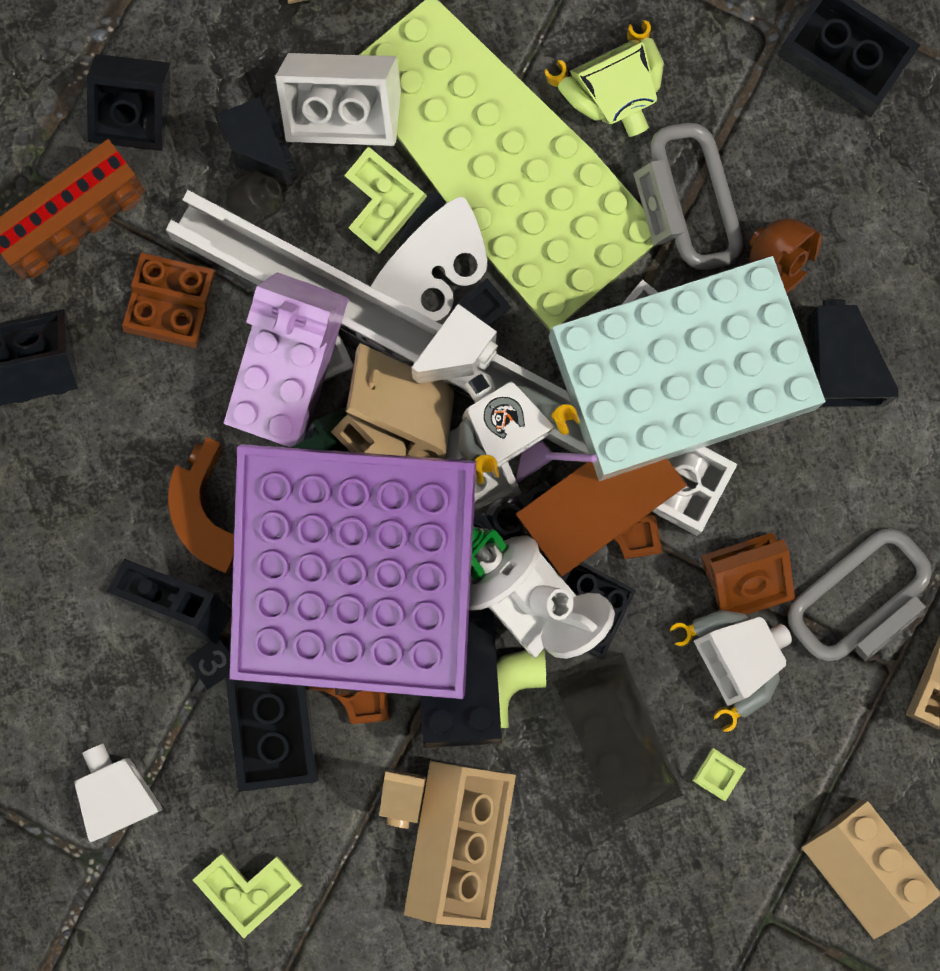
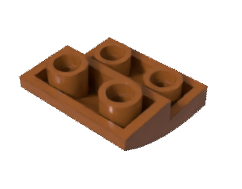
(168, 300)

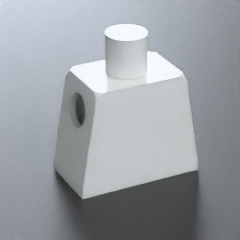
(112, 794)

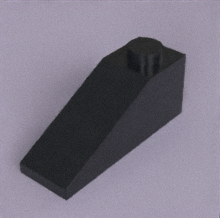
(171, 601)

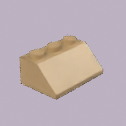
(870, 869)

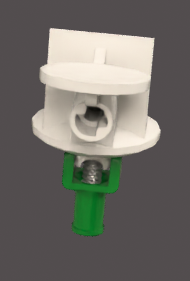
(533, 598)

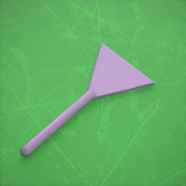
(540, 455)

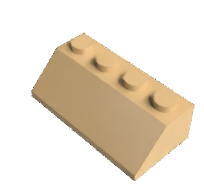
(459, 845)

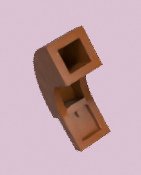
(188, 510)

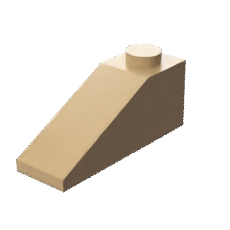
(401, 797)

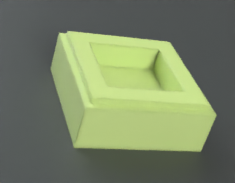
(718, 774)

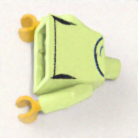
(616, 83)

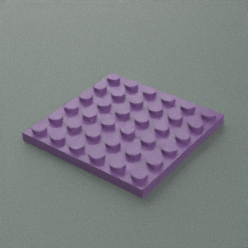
(352, 570)

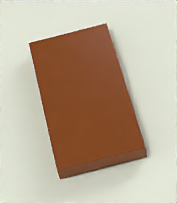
(587, 513)

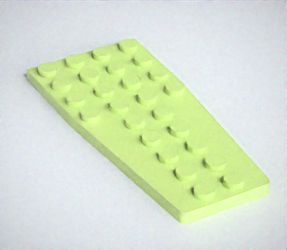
(539, 193)

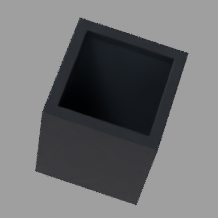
(847, 358)

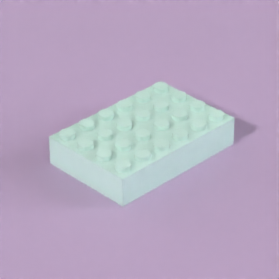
(686, 368)

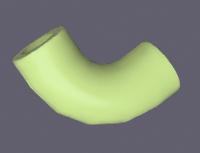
(518, 672)

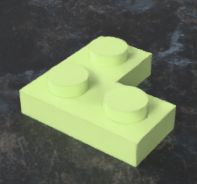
(392, 199)
(246, 902)

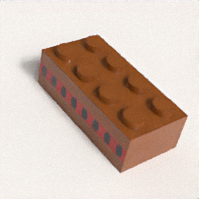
(67, 210)

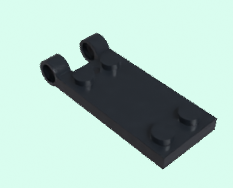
(477, 715)

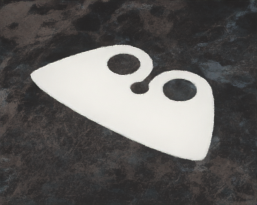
(433, 244)

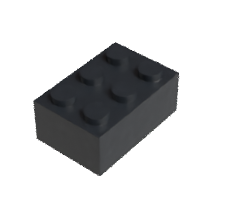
(848, 51)
(271, 734)

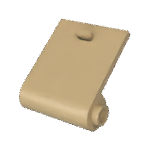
(391, 399)

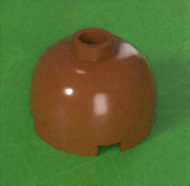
(790, 245)

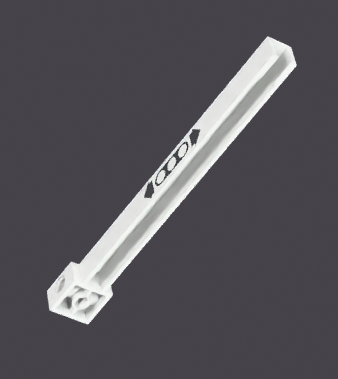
(407, 333)

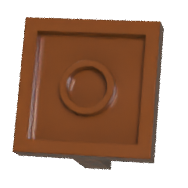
(750, 574)

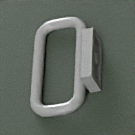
(663, 204)
(885, 621)

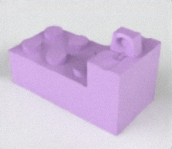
(285, 358)

